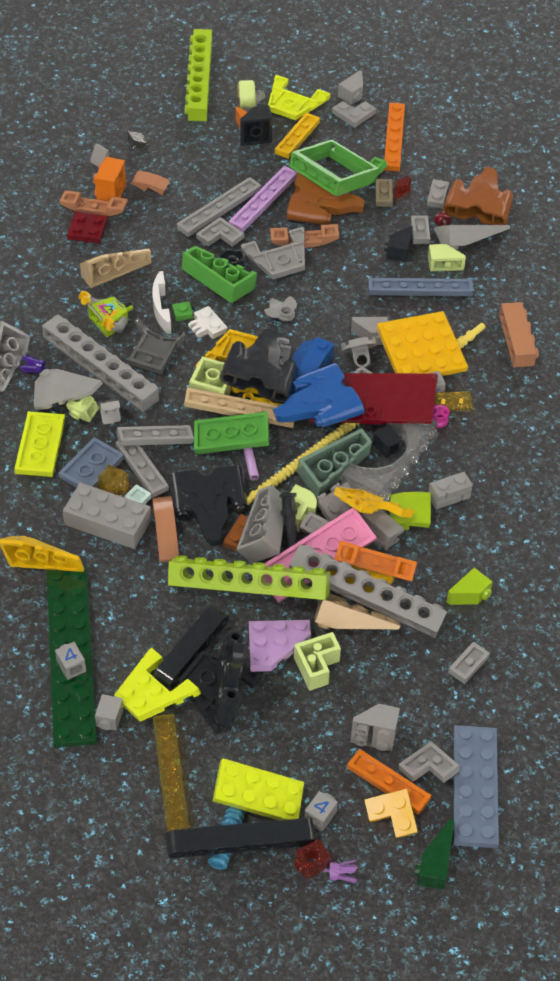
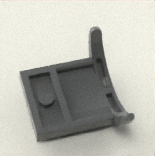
(153, 349)

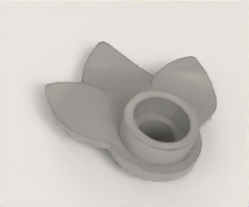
(281, 310)

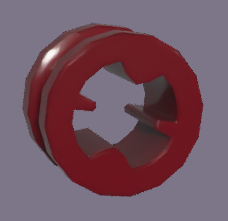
(442, 219)

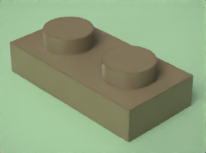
(383, 192)

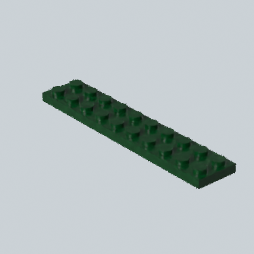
(70, 622)

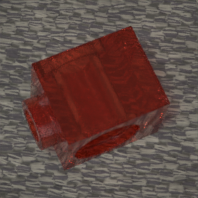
(313, 850)

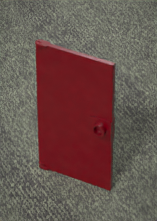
(393, 397)

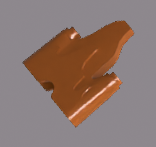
(480, 199)
(316, 205)

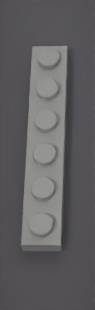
(218, 207)

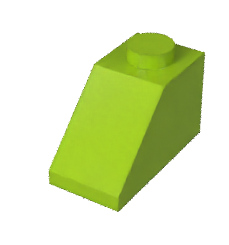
(470, 589)

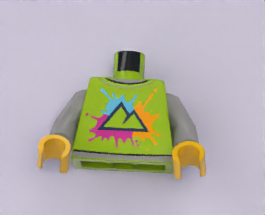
(107, 313)

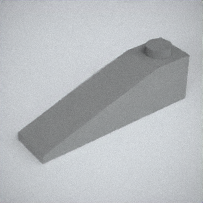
(466, 234)
(12, 347)
(61, 386)

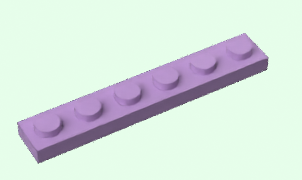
(263, 198)

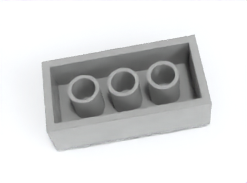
(107, 515)

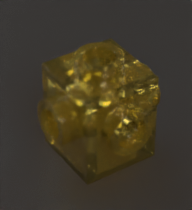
(113, 480)

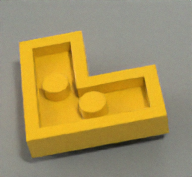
(398, 807)

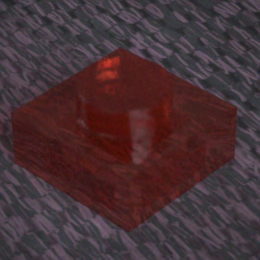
(402, 187)

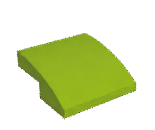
(417, 501)

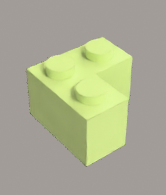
(314, 657)

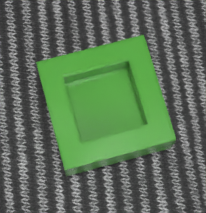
(380, 163)
(182, 311)

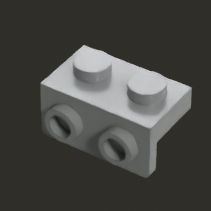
(330, 504)

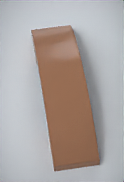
(75, 202)
(314, 238)
(165, 528)

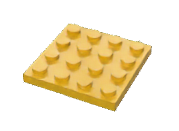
(422, 345)

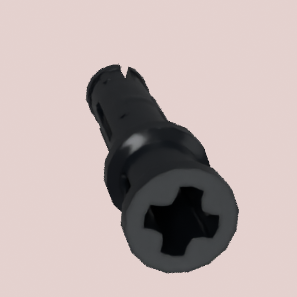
(289, 514)

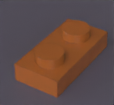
(233, 537)

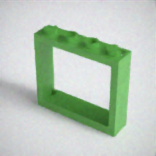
(304, 163)

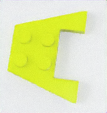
(293, 104)
(145, 695)

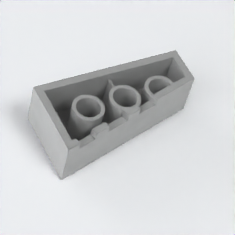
(263, 527)

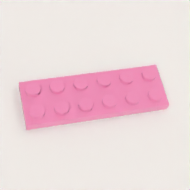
(346, 527)

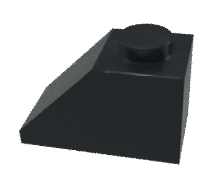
(399, 244)

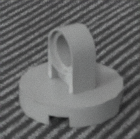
(359, 347)

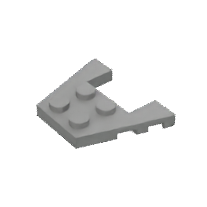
(280, 260)

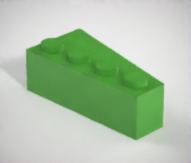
(217, 274)

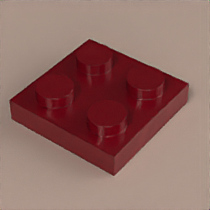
(87, 227)

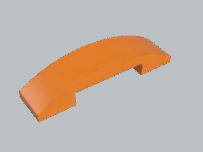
(375, 561)

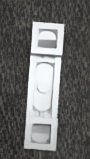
(161, 315)

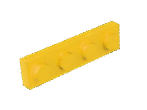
(297, 135)

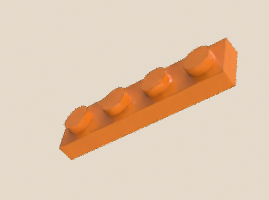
(387, 779)

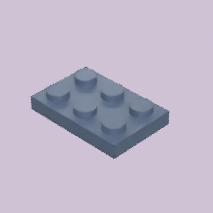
(90, 463)

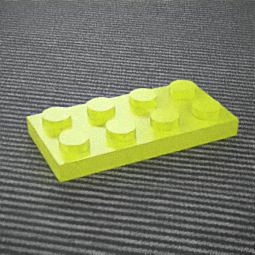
(40, 444)
(258, 791)

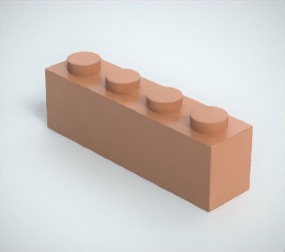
(518, 334)

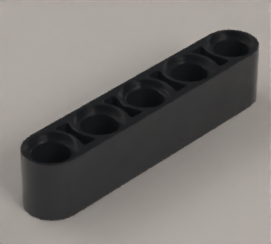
(190, 646)

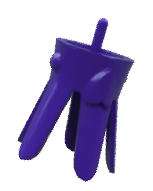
(33, 364)

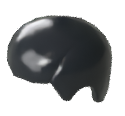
(234, 257)

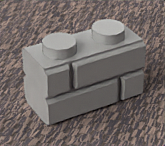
(450, 490)

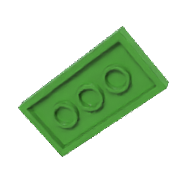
(231, 433)

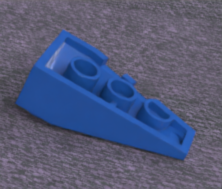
(312, 356)

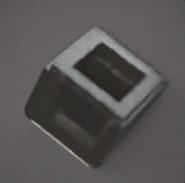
(136, 139)

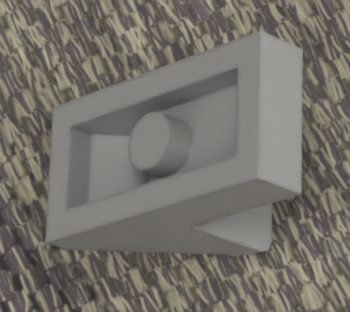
(109, 411)

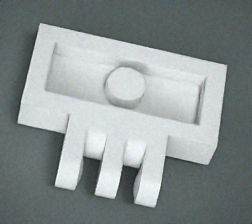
(207, 323)

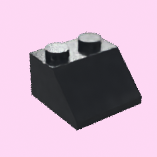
(256, 126)

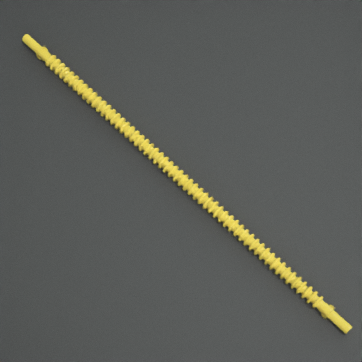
(339, 432)

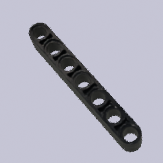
(239, 837)

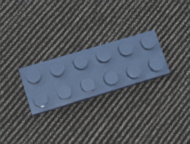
(475, 787)

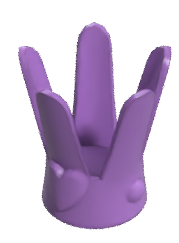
(337, 870)

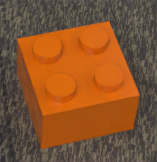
(110, 179)

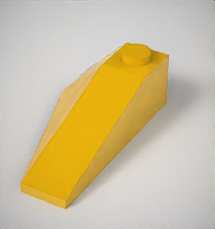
(32, 553)

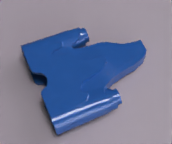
(322, 398)

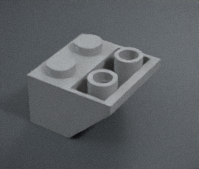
(376, 727)

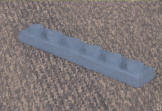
(420, 287)

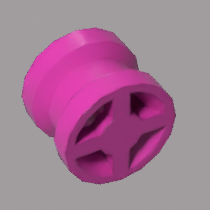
(441, 415)

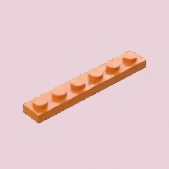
(394, 136)

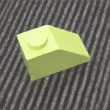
(445, 258)

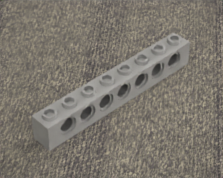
(101, 363)
(373, 600)

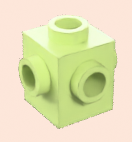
(82, 408)

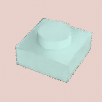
(138, 494)

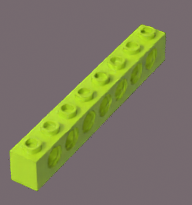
(198, 75)
(180, 577)

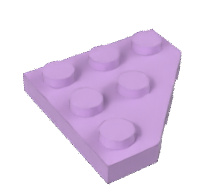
(275, 641)

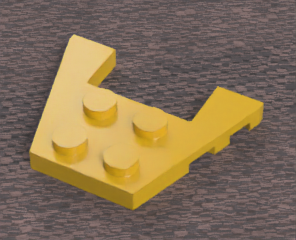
(224, 345)
(368, 502)

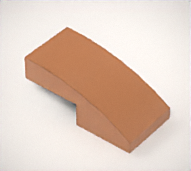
(149, 180)

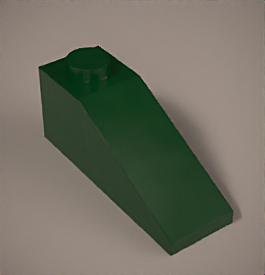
(435, 860)

